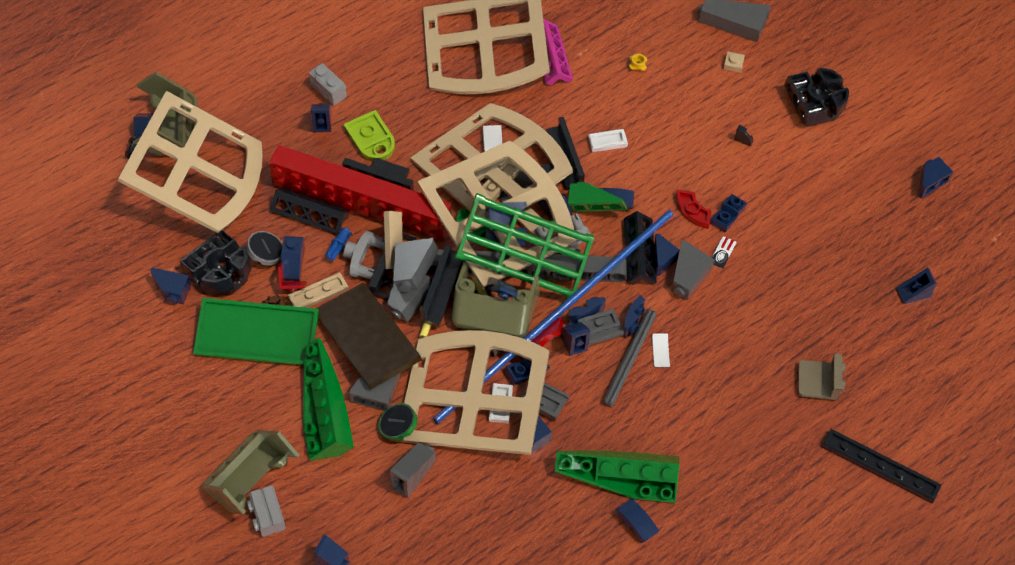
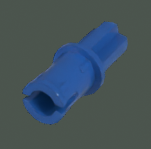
(338, 244)

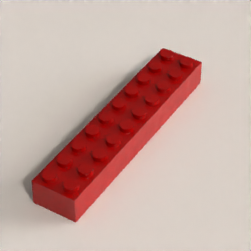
(354, 191)

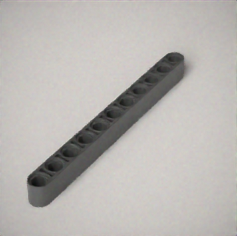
(592, 266)

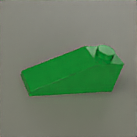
(586, 197)

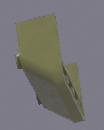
(175, 126)
(490, 313)
(246, 467)

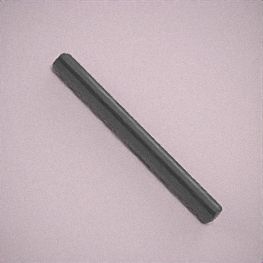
(629, 358)

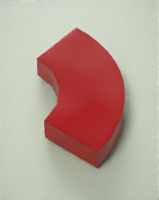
(692, 209)
(550, 332)

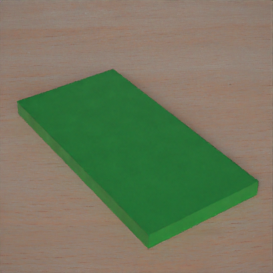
(255, 331)

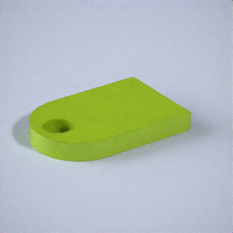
(370, 135)

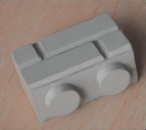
(328, 84)
(267, 511)

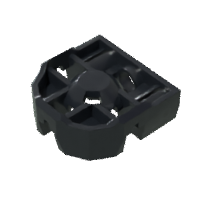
(816, 111)
(207, 271)

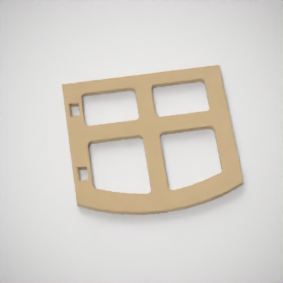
(484, 36)
(454, 139)
(187, 159)
(464, 172)
(473, 398)

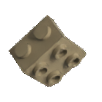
(821, 378)

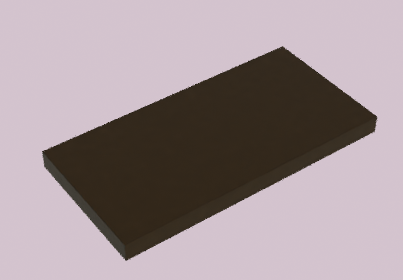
(367, 335)

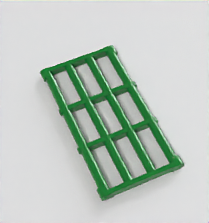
(510, 231)

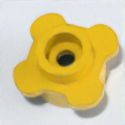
(638, 62)

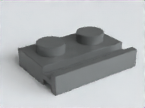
(603, 326)
(552, 401)

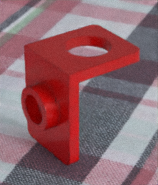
(289, 285)

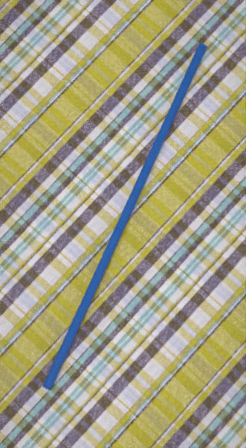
(569, 302)

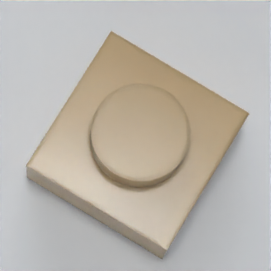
(734, 62)

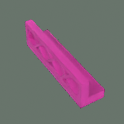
(555, 52)

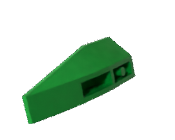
(324, 407)
(627, 473)

